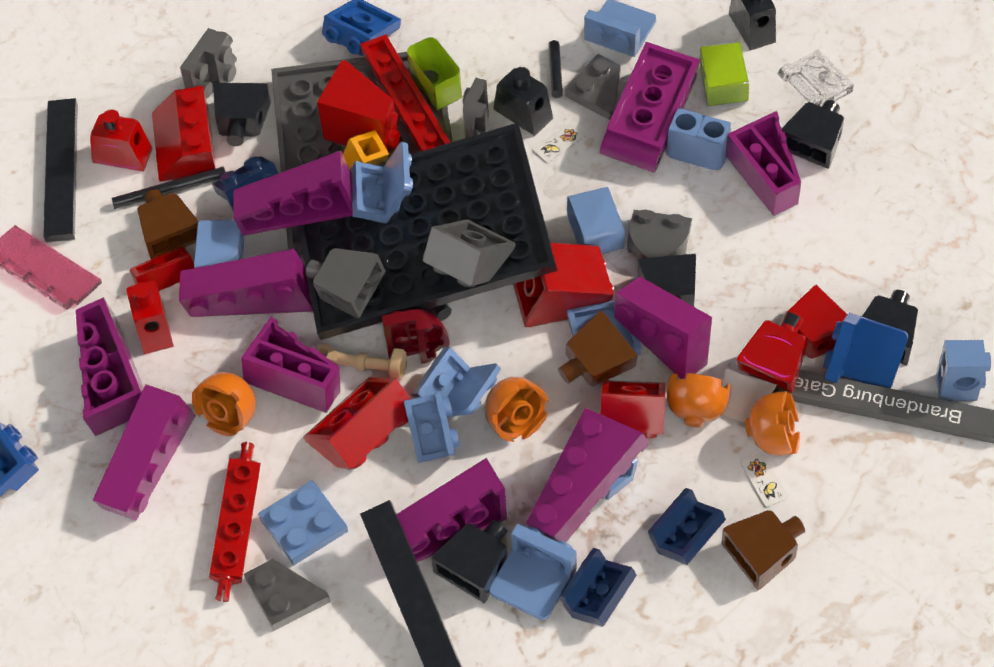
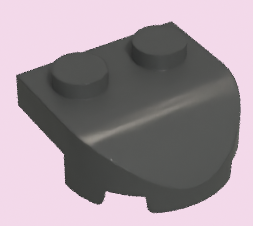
(475, 108)
(658, 234)

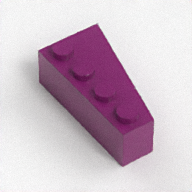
(295, 197)
(247, 286)
(143, 452)
(584, 473)
(469, 498)

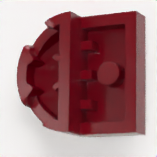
(416, 333)

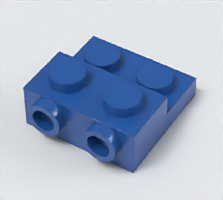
(358, 23)
(15, 460)

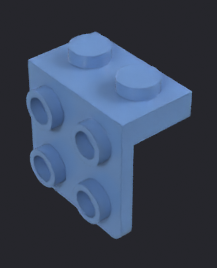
(618, 27)
(380, 190)
(457, 381)
(534, 572)

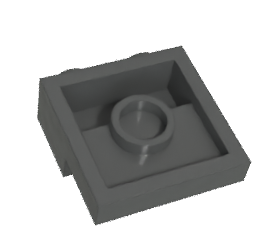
(210, 62)

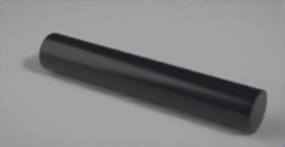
(555, 69)

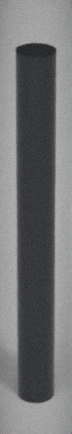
(169, 187)

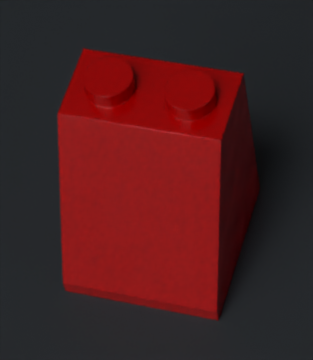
(355, 107)
(577, 283)

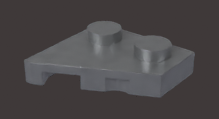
(596, 86)
(283, 593)

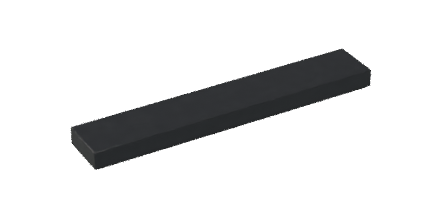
(60, 170)
(409, 587)

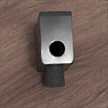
(346, 279)

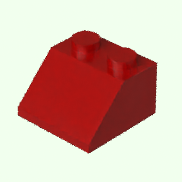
(635, 405)

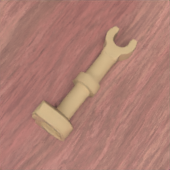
(395, 365)

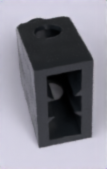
(745, 17)
(523, 100)
(240, 110)
(815, 132)
(671, 273)
(897, 314)
(472, 559)

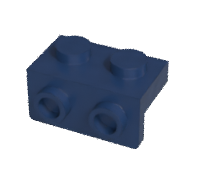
(252, 171)
(685, 527)
(596, 588)

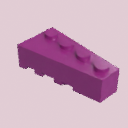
(107, 368)

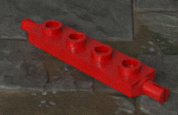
(234, 521)

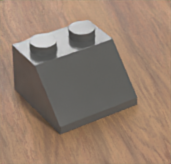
(466, 252)

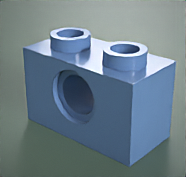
(962, 370)

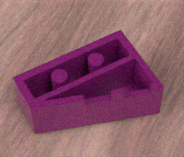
(765, 162)
(290, 369)

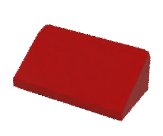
(164, 268)

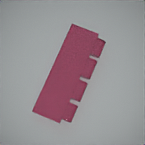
(45, 269)

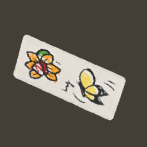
(559, 142)
(764, 479)

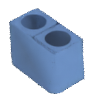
(698, 139)
(596, 220)
(218, 242)

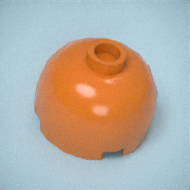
(697, 398)
(224, 402)
(515, 408)
(773, 424)

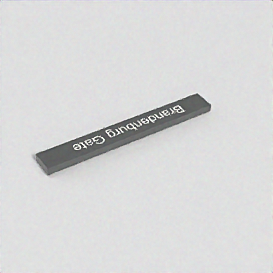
(894, 406)

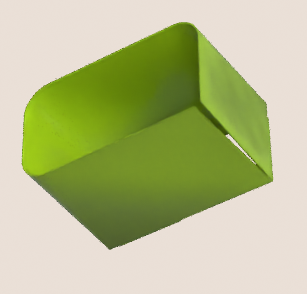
(431, 55)
(724, 74)

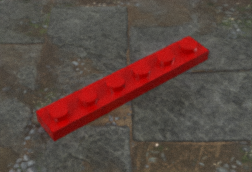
(402, 89)

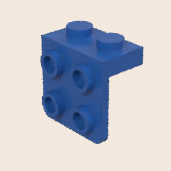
(865, 351)

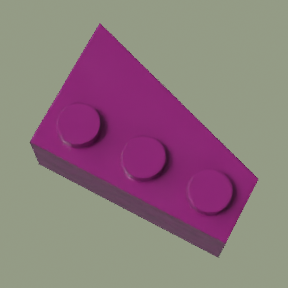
(665, 325)

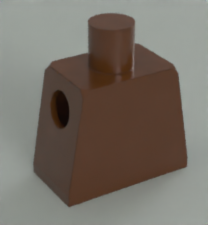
(166, 223)
(597, 353)
(762, 545)

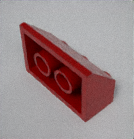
(183, 135)
(360, 422)

